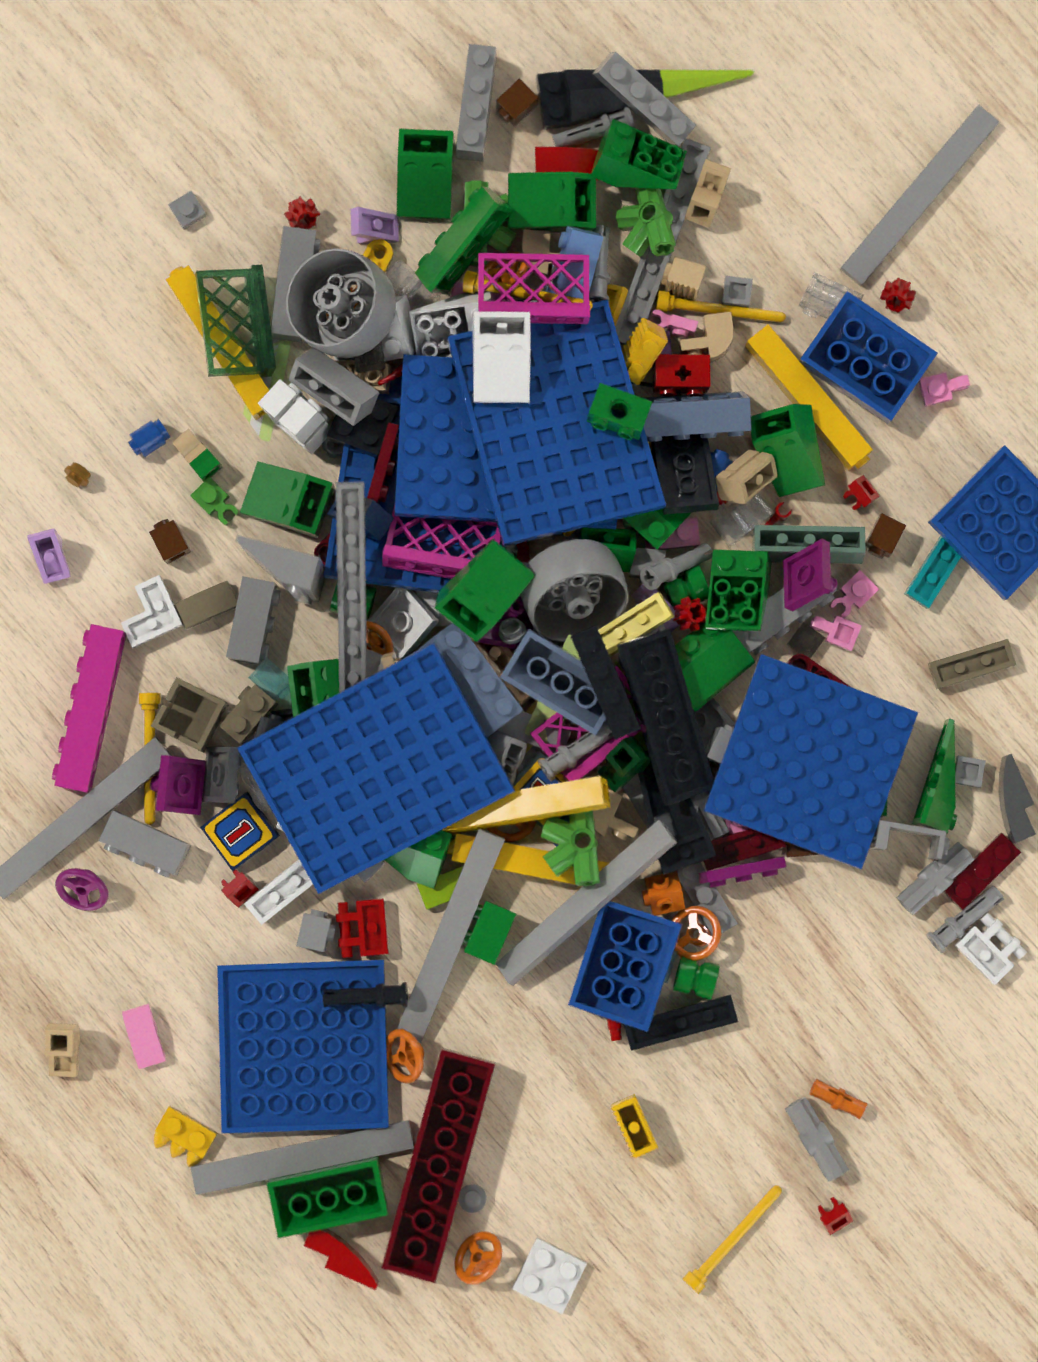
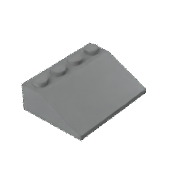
(295, 571)

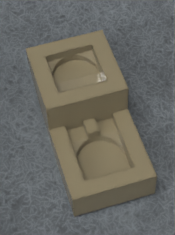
(205, 605)

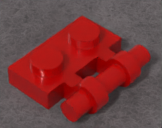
(371, 928)

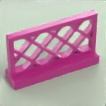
(540, 311)
(432, 562)
(591, 759)

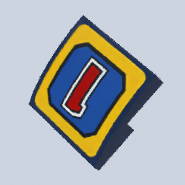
(240, 831)

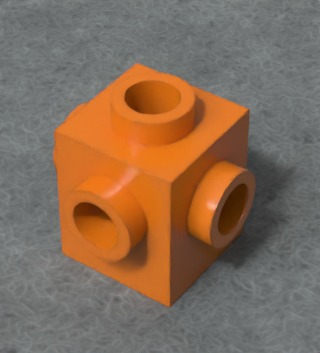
(663, 893)

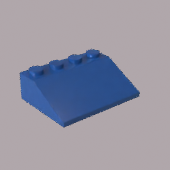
(867, 357)
(625, 965)

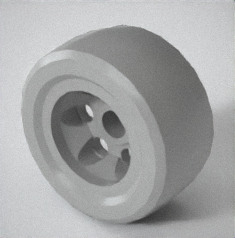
(324, 287)
(580, 603)

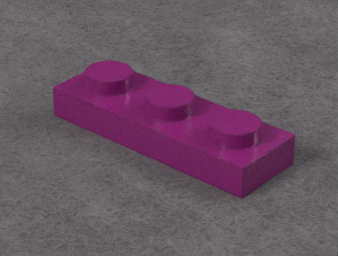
(742, 872)

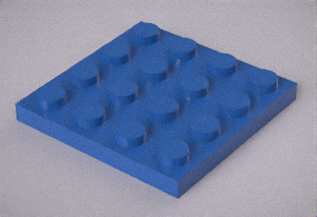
(995, 522)

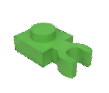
(212, 498)

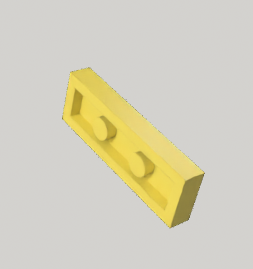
(636, 622)

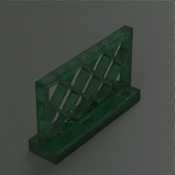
(258, 325)

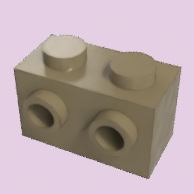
(245, 717)

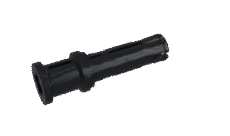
(379, 995)

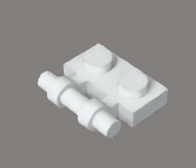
(984, 954)

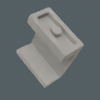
(938, 846)

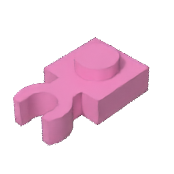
(856, 591)

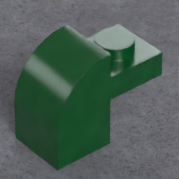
(624, 763)

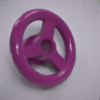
(82, 885)

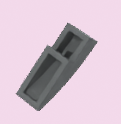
(1013, 800)

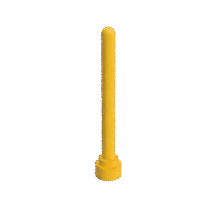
(470, 285)
(667, 302)
(149, 703)
(697, 1278)

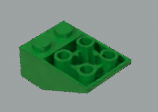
(637, 159)
(425, 173)
(552, 201)
(793, 442)
(288, 499)
(483, 590)
(738, 590)
(312, 683)

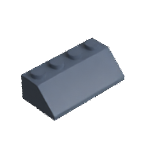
(700, 415)
(477, 680)
(555, 680)

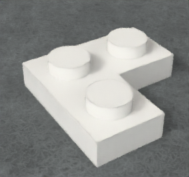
(158, 617)

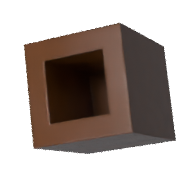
(516, 103)
(884, 536)
(169, 540)

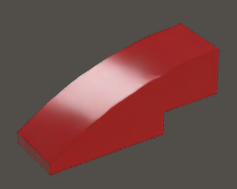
(564, 159)
(342, 1257)

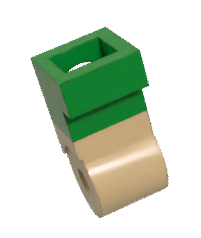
(197, 455)

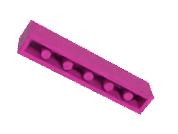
(90, 708)

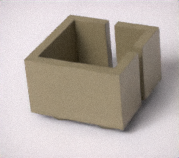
(192, 715)

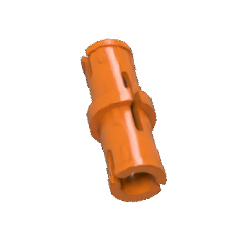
(838, 1098)

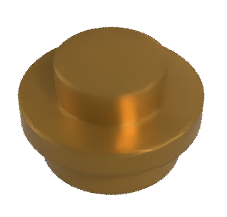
(77, 475)

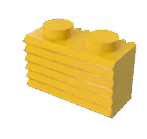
(643, 349)
(633, 1126)

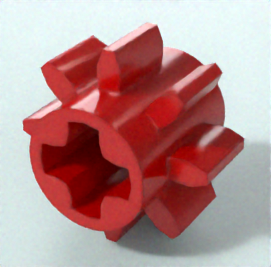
(302, 213)
(898, 295)
(690, 614)

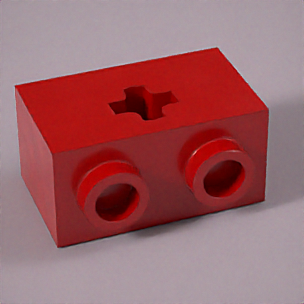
(693, 367)

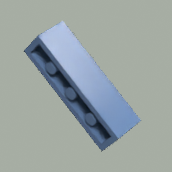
(577, 242)

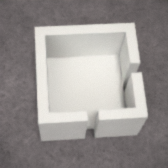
(296, 415)

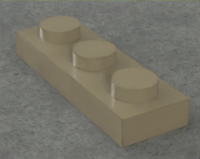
(972, 664)

